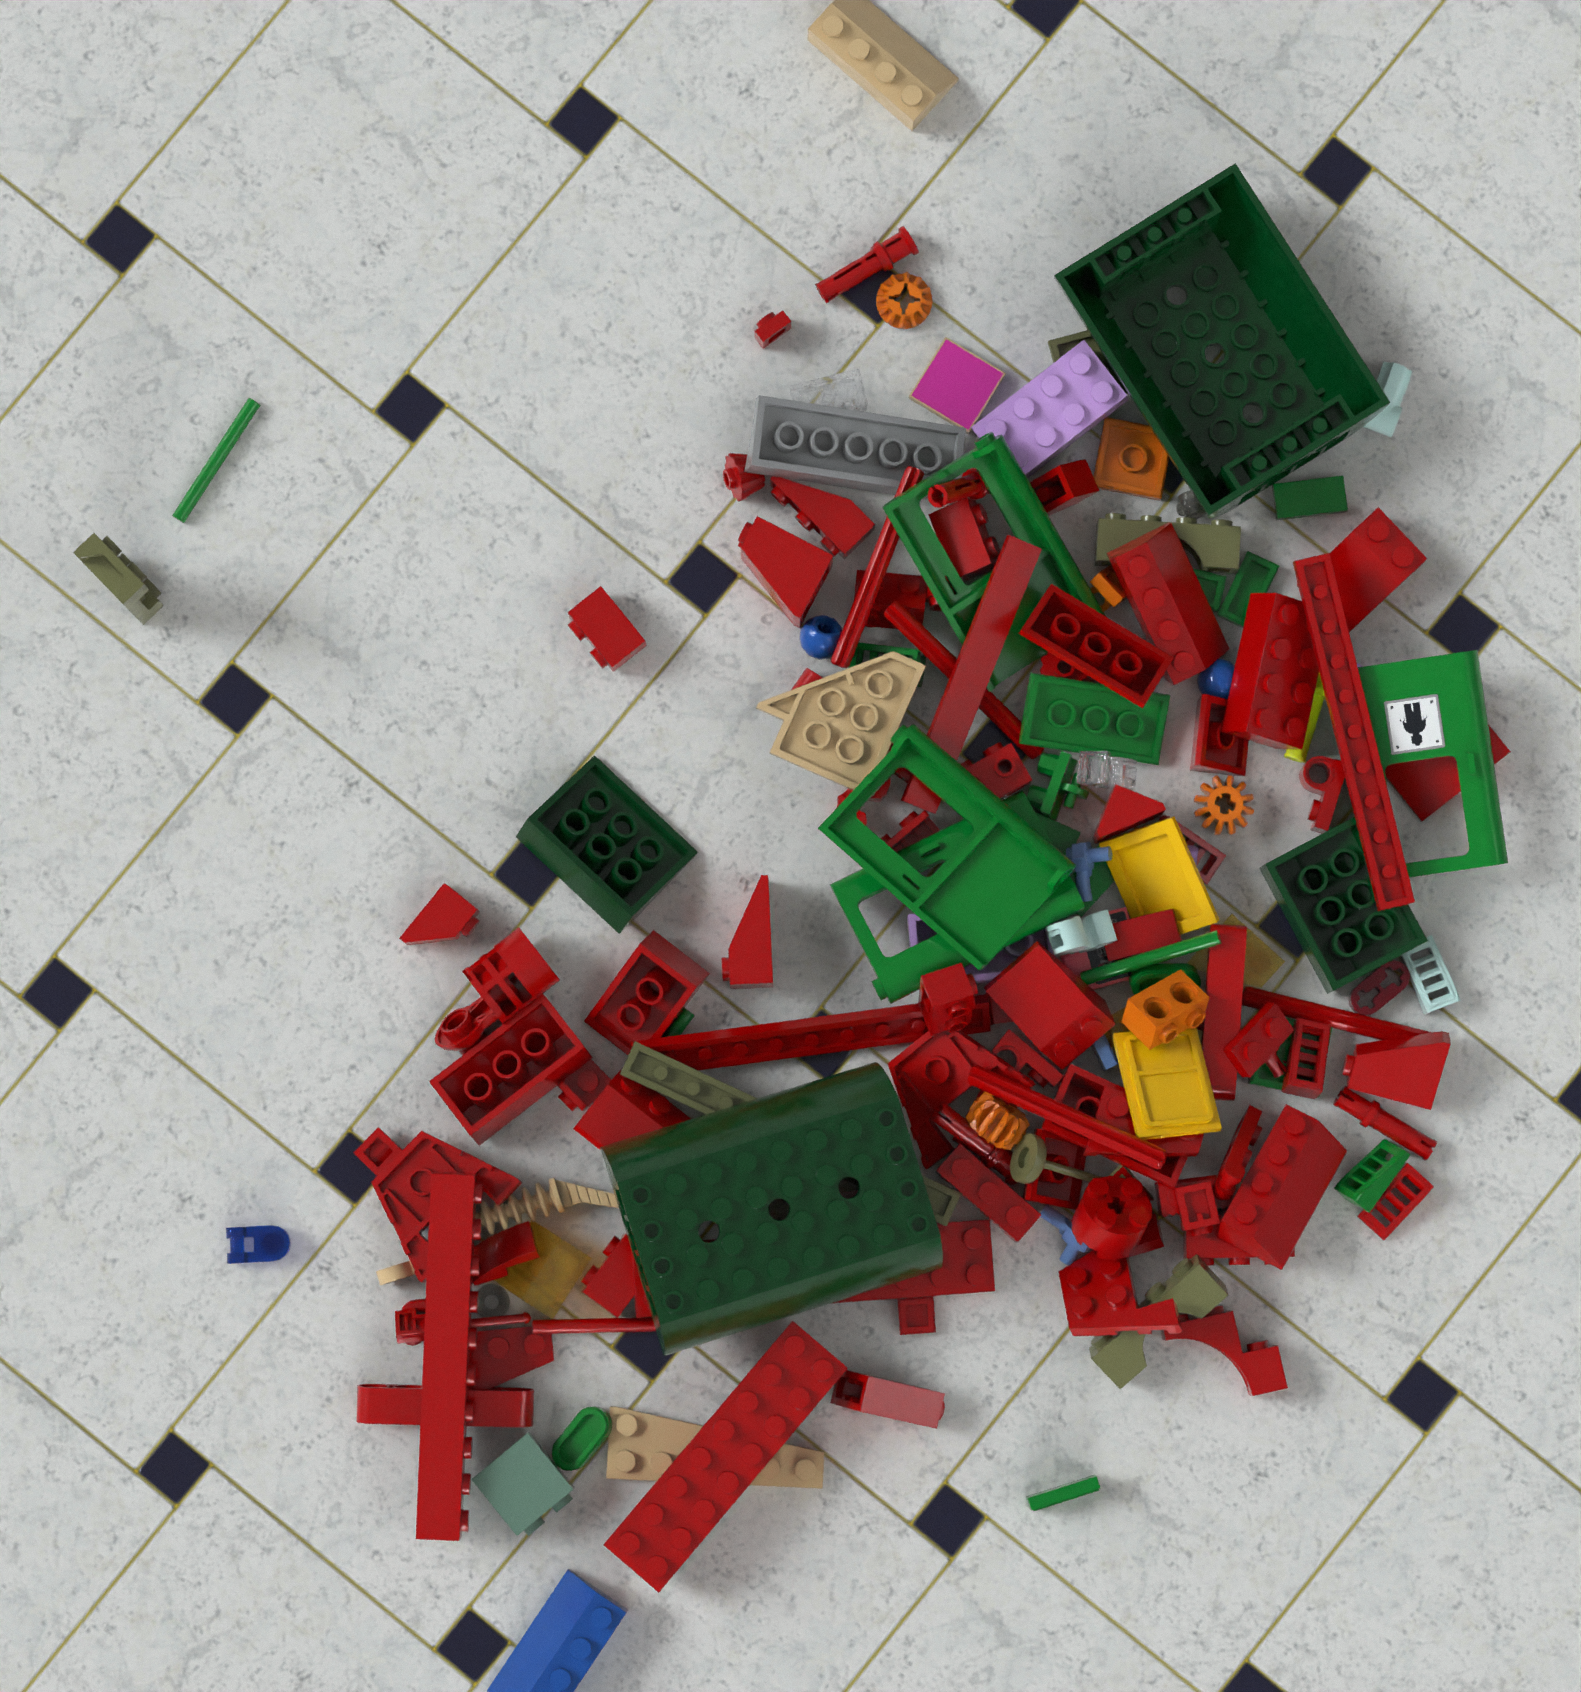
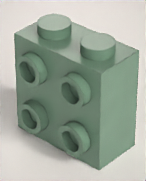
(524, 1485)

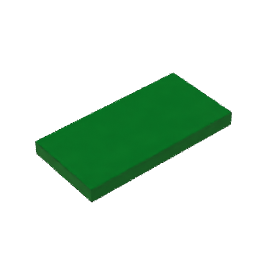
(1092, 718)

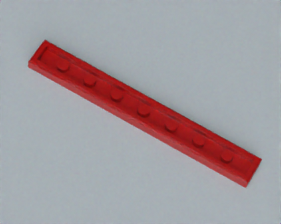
(977, 659)

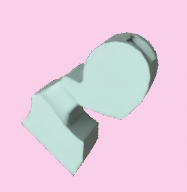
(1081, 933)

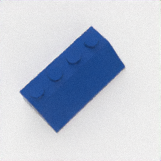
(561, 1639)

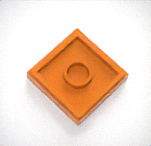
(1130, 460)

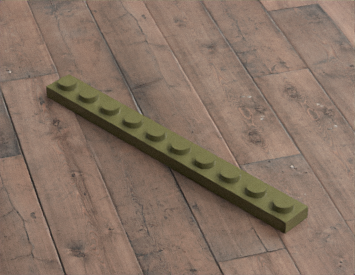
(710, 1095)

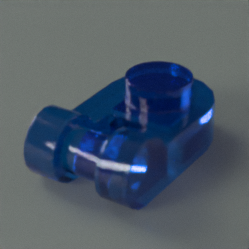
(270, 1244)

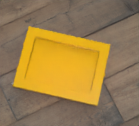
(1159, 874)
(1167, 1086)

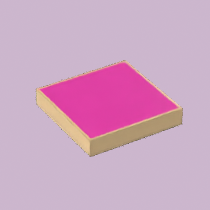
(957, 385)

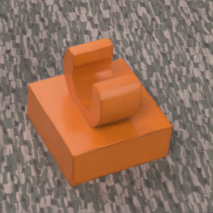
(1109, 587)

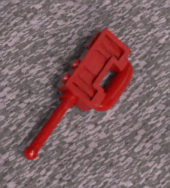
(411, 1323)

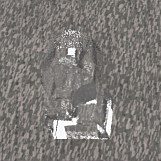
(1105, 771)

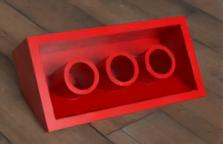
(1169, 601)
(1096, 645)
(510, 1069)
(1082, 1092)
(625, 1112)
(1282, 1188)

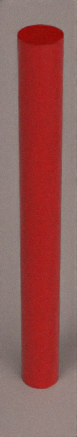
(592, 1325)

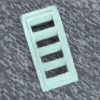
(1416, 979)

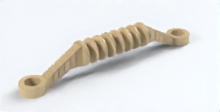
(559, 1194)

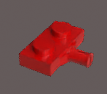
(1260, 1042)

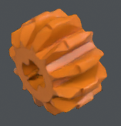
(1213, 811)
(996, 1121)

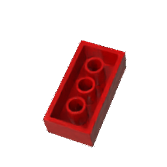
(1272, 674)

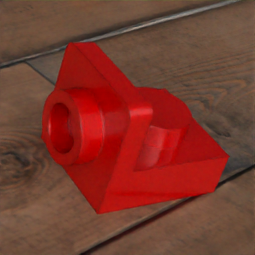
(583, 1086)
(1197, 1208)

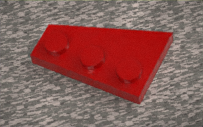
(1115, 1111)
(508, 1354)

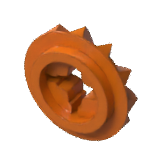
(915, 312)

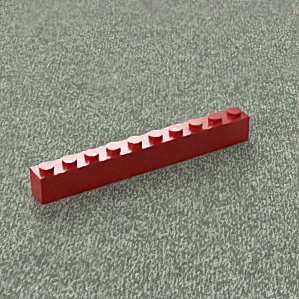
(447, 1356)

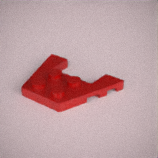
(935, 1072)
(405, 1189)
(1103, 1297)

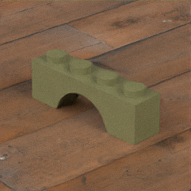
(1212, 546)
(1195, 1292)

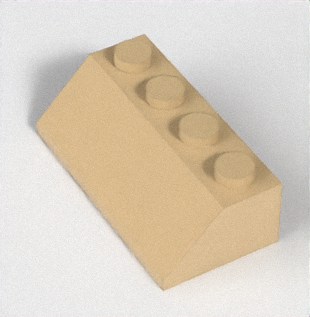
(881, 59)

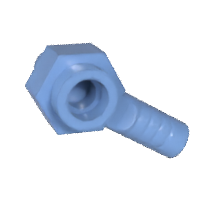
(1084, 857)
(1065, 1229)

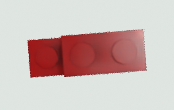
(1259, 1366)

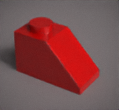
(1065, 486)
(442, 919)

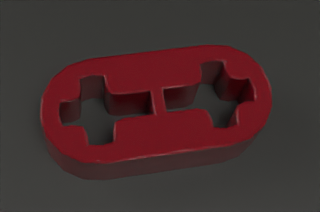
(1373, 981)

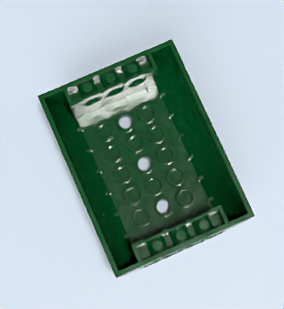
(1250, 302)
(730, 1171)

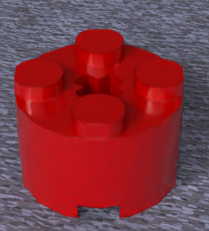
(1112, 1216)

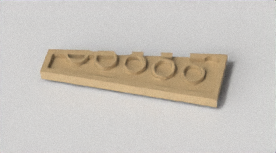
(647, 1444)

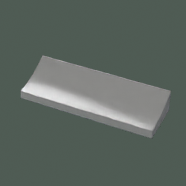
(846, 445)

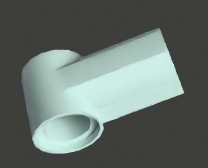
(1394, 382)

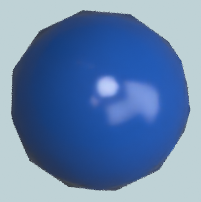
(820, 636)
(1216, 679)

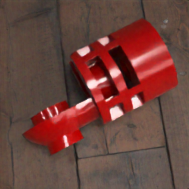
(499, 995)

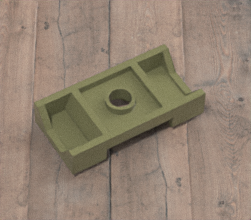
(120, 576)

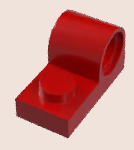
(1323, 810)
(1041, 1071)

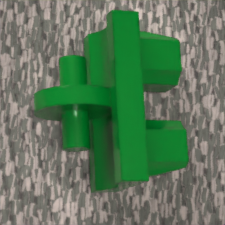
(1061, 770)

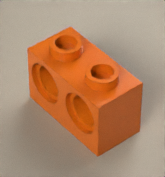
(1165, 1010)

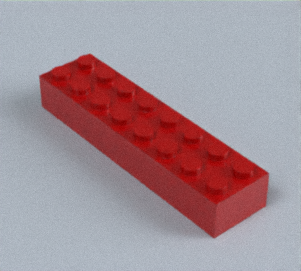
(725, 1456)

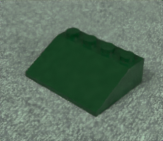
(606, 844)
(1334, 910)

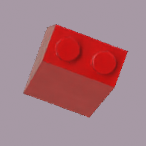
(785, 566)

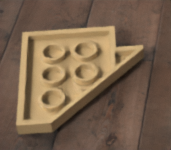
(845, 720)

